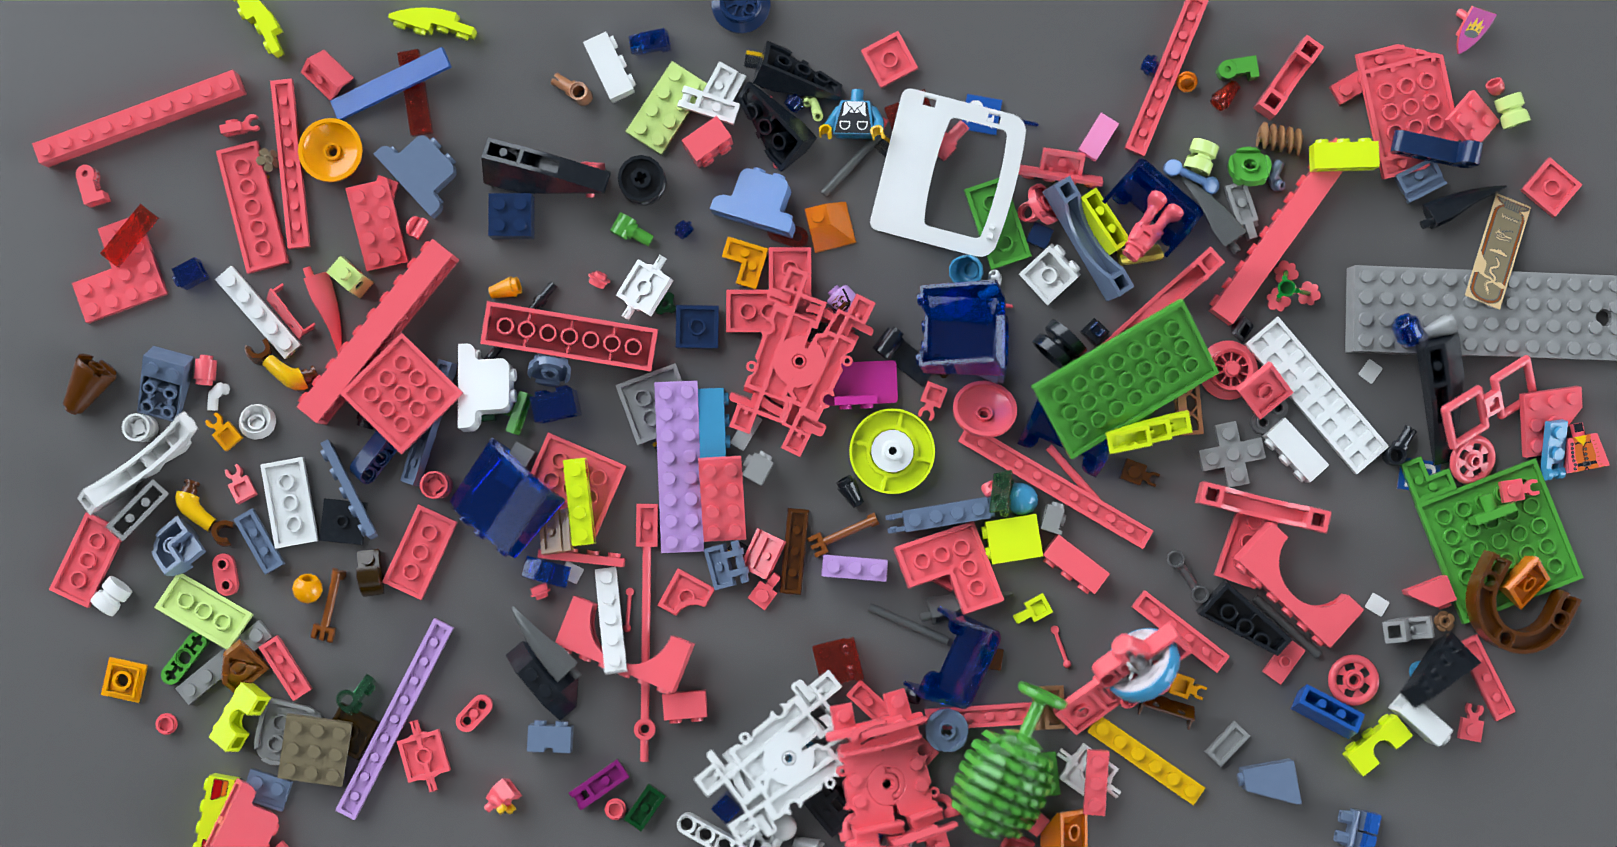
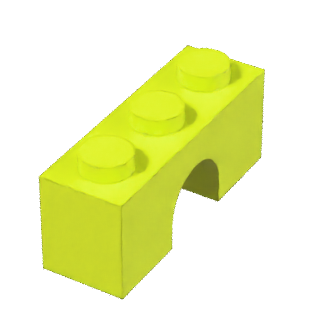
(229, 730)
(1361, 753)

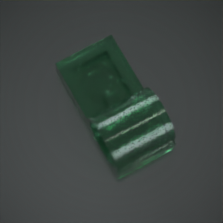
(365, 688)

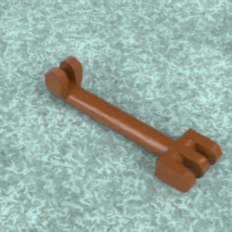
(871, 520)
(324, 627)

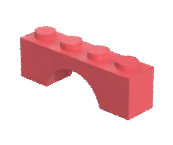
(1288, 77)

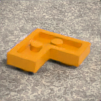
(751, 258)

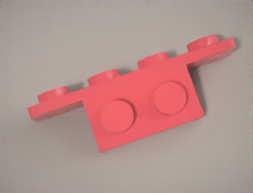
(1060, 164)

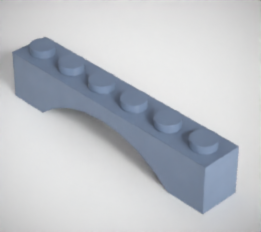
(1068, 208)

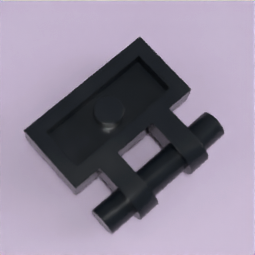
(826, 812)

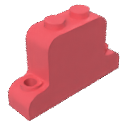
(242, 821)

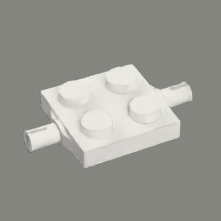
(644, 287)
(1075, 770)

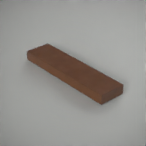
(794, 551)

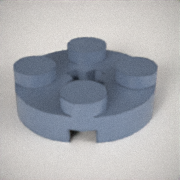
(549, 370)
(944, 742)

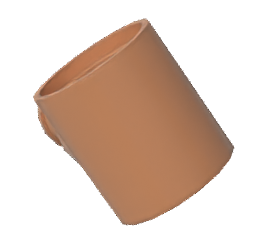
(572, 89)

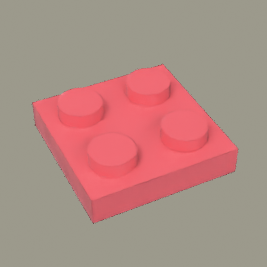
(889, 59)
(1472, 118)
(1551, 187)
(1264, 390)

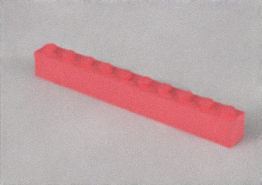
(139, 118)
(1272, 244)

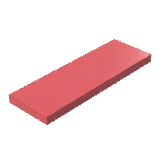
(252, 207)

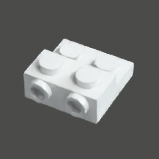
(1050, 273)

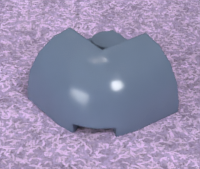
(177, 547)

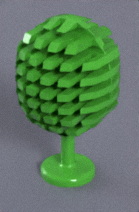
(1006, 775)

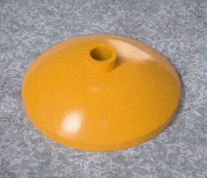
(320, 140)

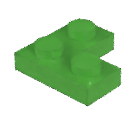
(1423, 485)

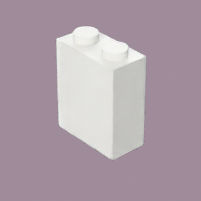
(1422, 721)

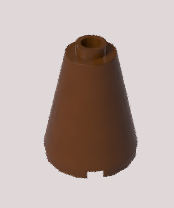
(87, 383)

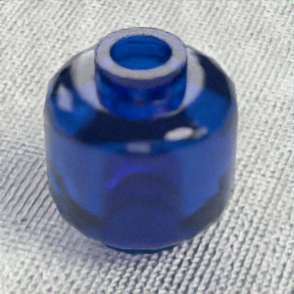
(1407, 329)

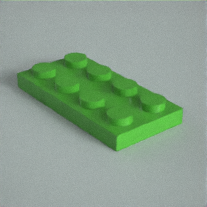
(1012, 242)

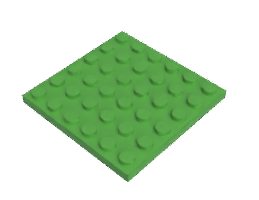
(1526, 532)

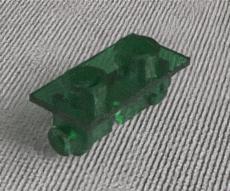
(1001, 493)

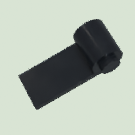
(894, 348)

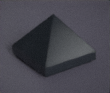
(1242, 328)

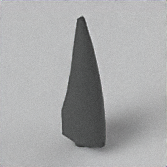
(1220, 219)
(945, 601)
(551, 655)

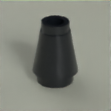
(849, 489)

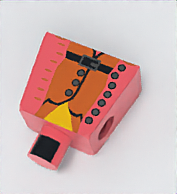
(1583, 450)

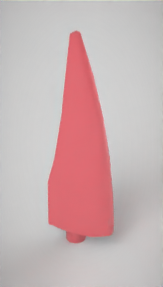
(324, 298)

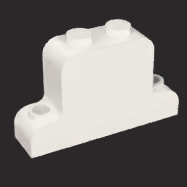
(485, 385)

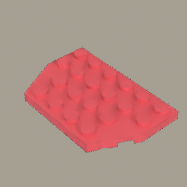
(1404, 92)

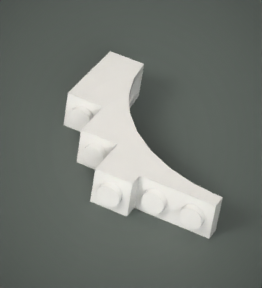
(123, 480)

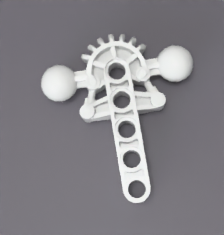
(785, 826)

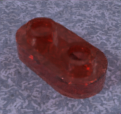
(790, 241)

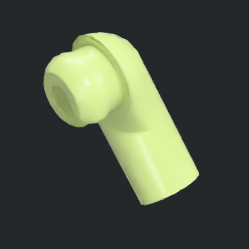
(809, 101)

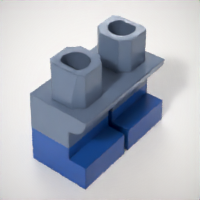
(1358, 820)

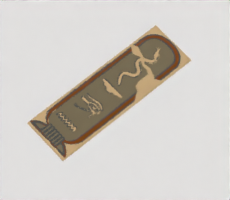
(1497, 251)

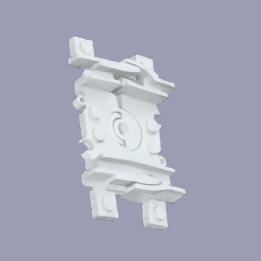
(764, 760)

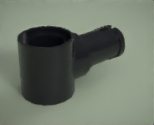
(1399, 446)

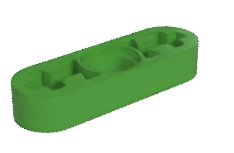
(170, 666)

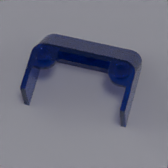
(1137, 186)
(964, 664)

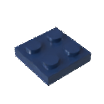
(697, 326)

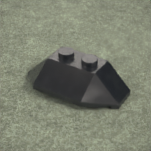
(555, 696)

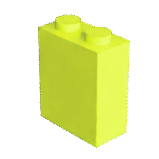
(1012, 539)

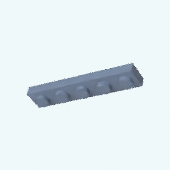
(348, 490)

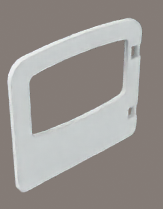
(911, 163)

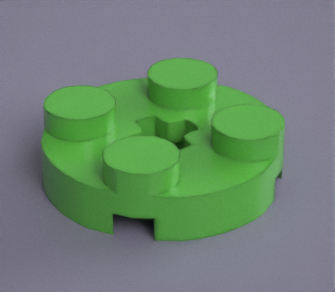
(1245, 176)

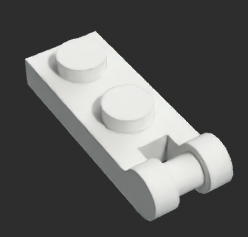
(709, 105)

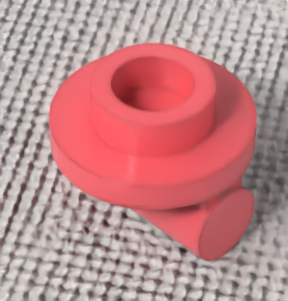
(416, 226)

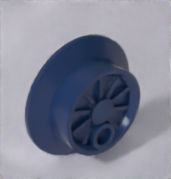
(741, 15)

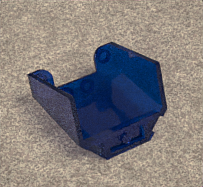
(964, 329)
(504, 500)

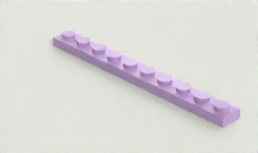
(394, 719)

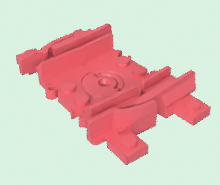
(807, 383)
(891, 758)

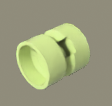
(1512, 110)
(1201, 155)

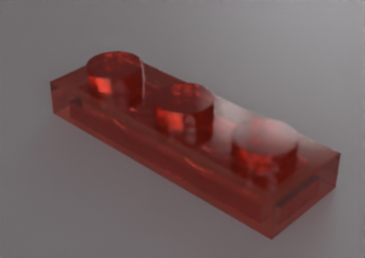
(129, 235)

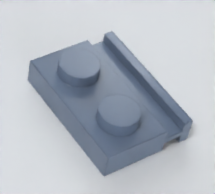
(1421, 182)
(269, 789)

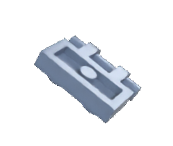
(720, 565)

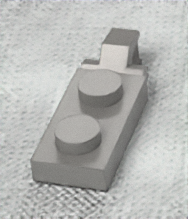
(1243, 208)

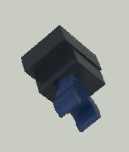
(1094, 331)

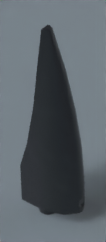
(1448, 207)

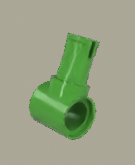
(627, 228)

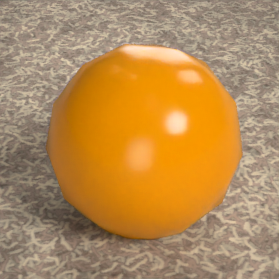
(307, 588)

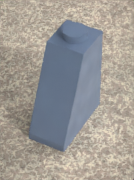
(1271, 779)

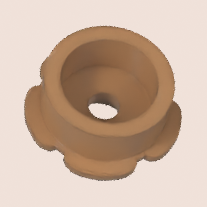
(1438, 621)

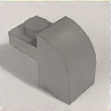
(1408, 628)

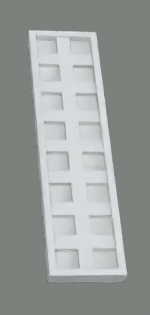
(1318, 396)

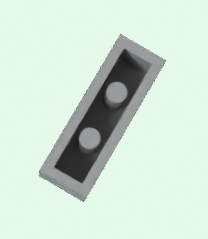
(137, 510)

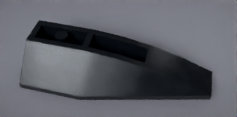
(538, 172)

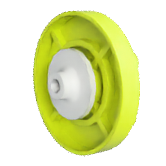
(871, 453)

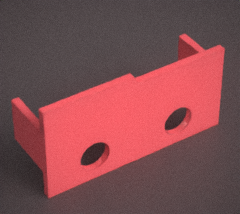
(284, 313)

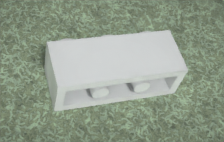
(610, 66)
(1295, 451)

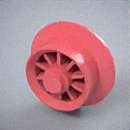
(1234, 367)

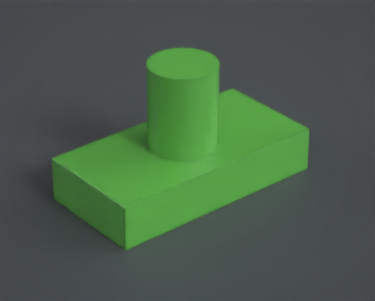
(518, 413)
(1491, 510)

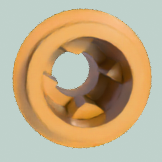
(506, 288)

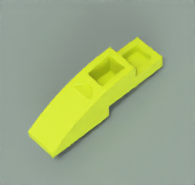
(426, 19)
(265, 24)

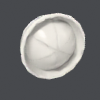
(257, 421)

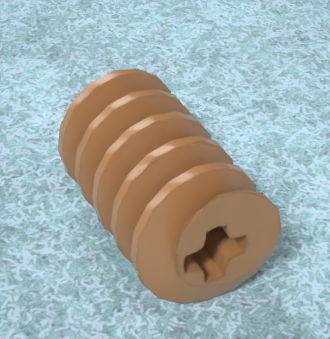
(1280, 137)

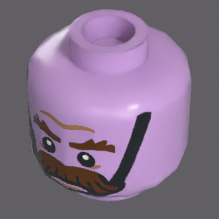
(841, 298)

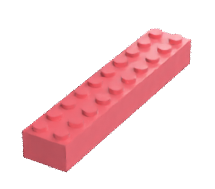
(378, 331)

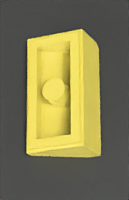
(1153, 254)

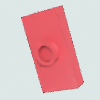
(1281, 665)

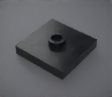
(339, 524)

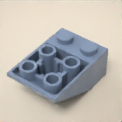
(164, 383)

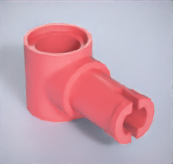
(950, 140)

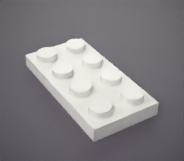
(289, 502)

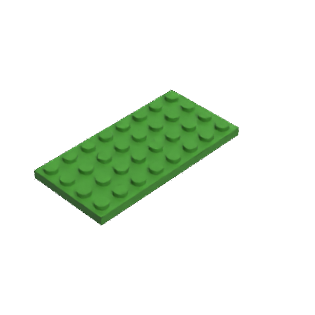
(1125, 378)

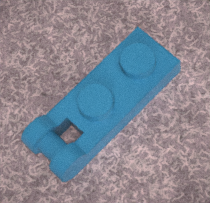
(1554, 449)

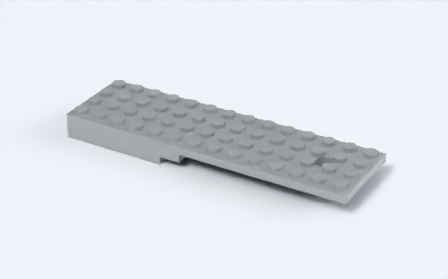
(1537, 318)

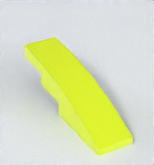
(1148, 431)

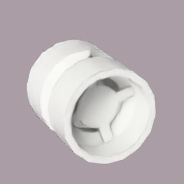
(140, 427)
(109, 598)

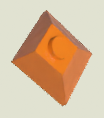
(829, 226)
(1066, 830)

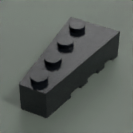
(1239, 615)
(1439, 669)

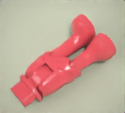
(1144, 235)

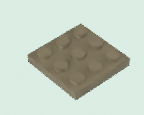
(314, 750)

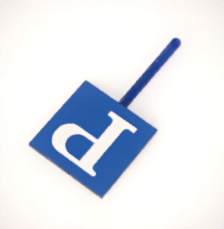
(992, 104)

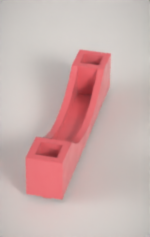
(1263, 507)

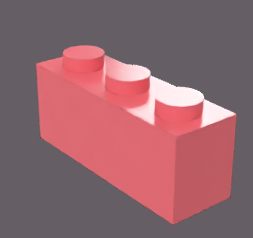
(1074, 565)

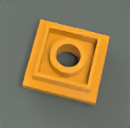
(136, 676)

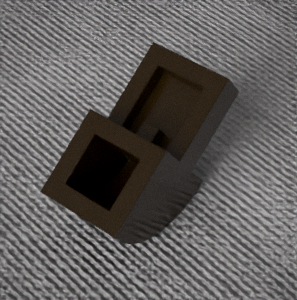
(369, 573)

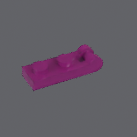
(599, 784)

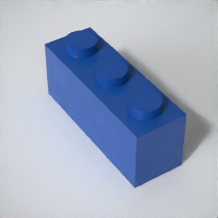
(1327, 711)

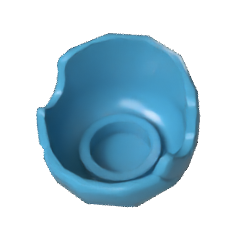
(966, 269)
(1023, 499)

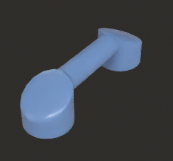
(1174, 167)

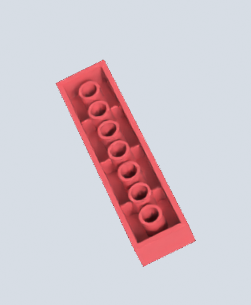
(569, 336)

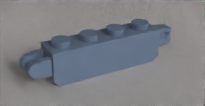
(942, 515)

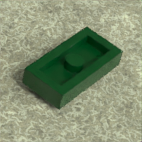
(645, 807)

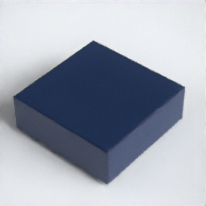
(1039, 235)

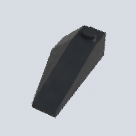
(785, 74)
(780, 131)

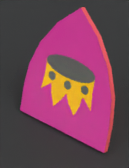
(1473, 27)

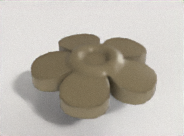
(268, 159)

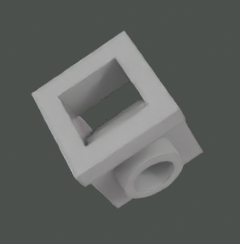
(1053, 518)

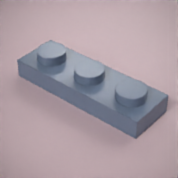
(259, 541)

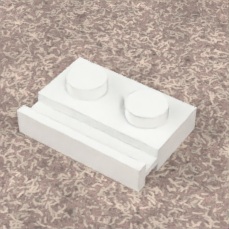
(725, 82)

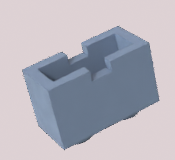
(555, 736)

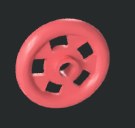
(1456, 462)
(1371, 680)

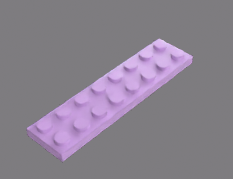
(678, 466)

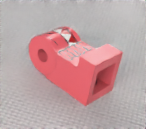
(89, 186)

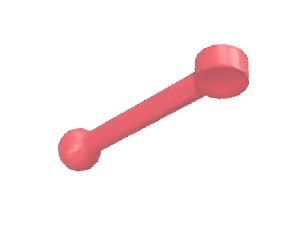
(629, 591)
(1054, 629)

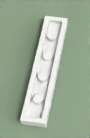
(258, 312)
(610, 620)

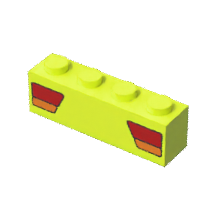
(579, 501)
(217, 791)

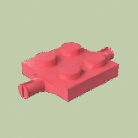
(423, 755)

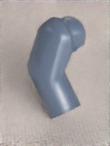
(1274, 178)

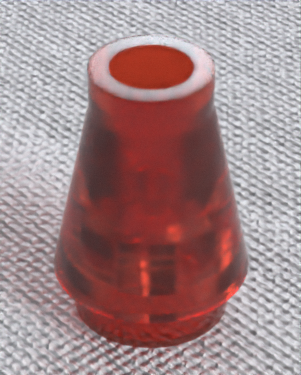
(1223, 97)

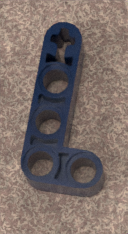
(1437, 150)

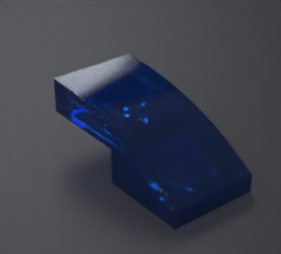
(546, 571)

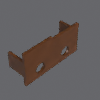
(1170, 707)

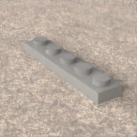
(211, 672)

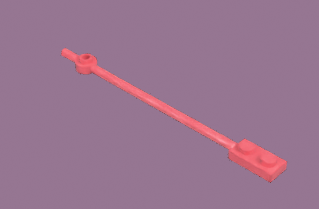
(646, 537)

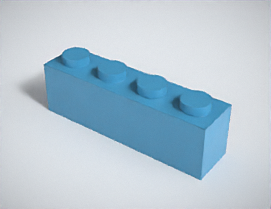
(713, 422)

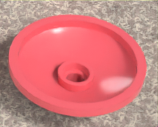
(987, 400)

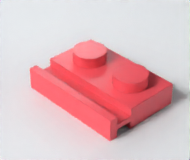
(763, 553)

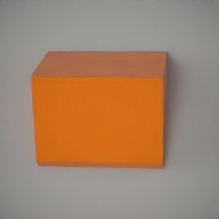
(1524, 581)

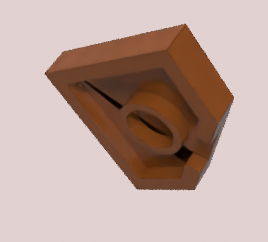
(241, 665)

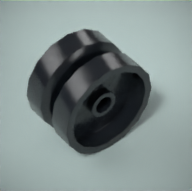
(635, 169)
(1059, 344)

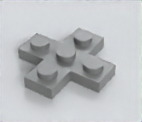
(1231, 454)

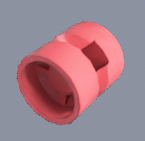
(436, 485)

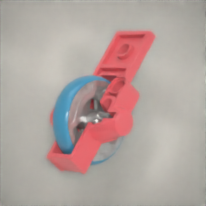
(1118, 670)

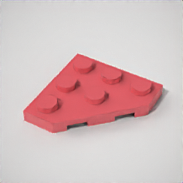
(1545, 406)

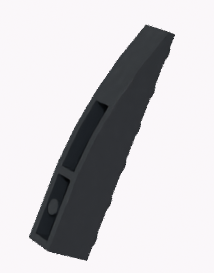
(1441, 382)

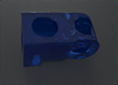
(649, 42)

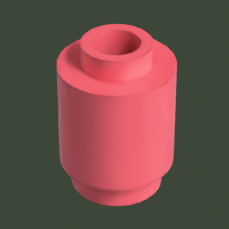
(205, 370)

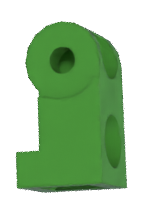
(1238, 67)

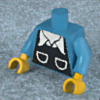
(854, 119)

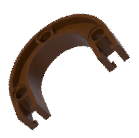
(1488, 624)

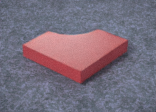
(685, 591)

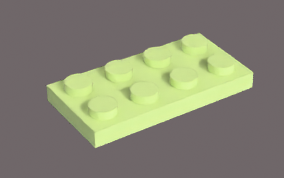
(659, 115)
(203, 611)

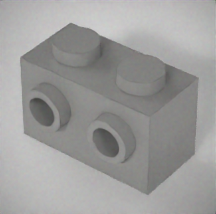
(758, 467)

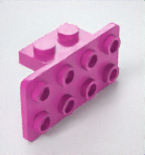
(865, 385)

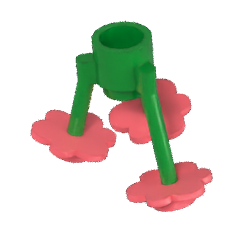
(1280, 296)

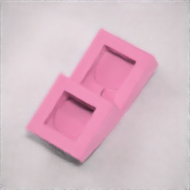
(1098, 137)

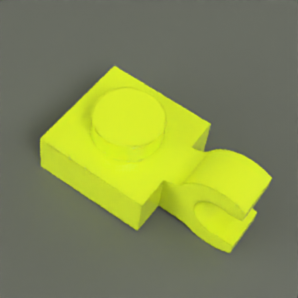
(1035, 608)

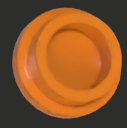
(1186, 81)

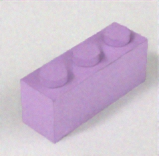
(854, 567)

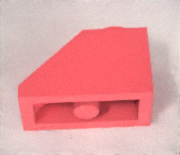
(1433, 592)

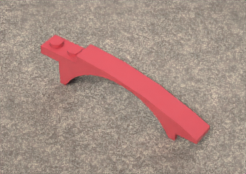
(1177, 289)

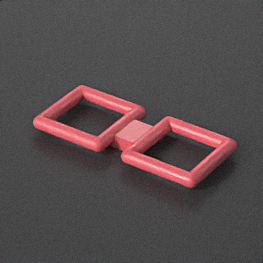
(1487, 403)

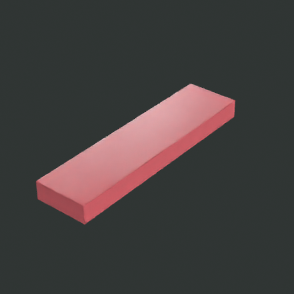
(1488, 681)

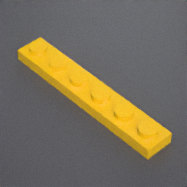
(1146, 760)

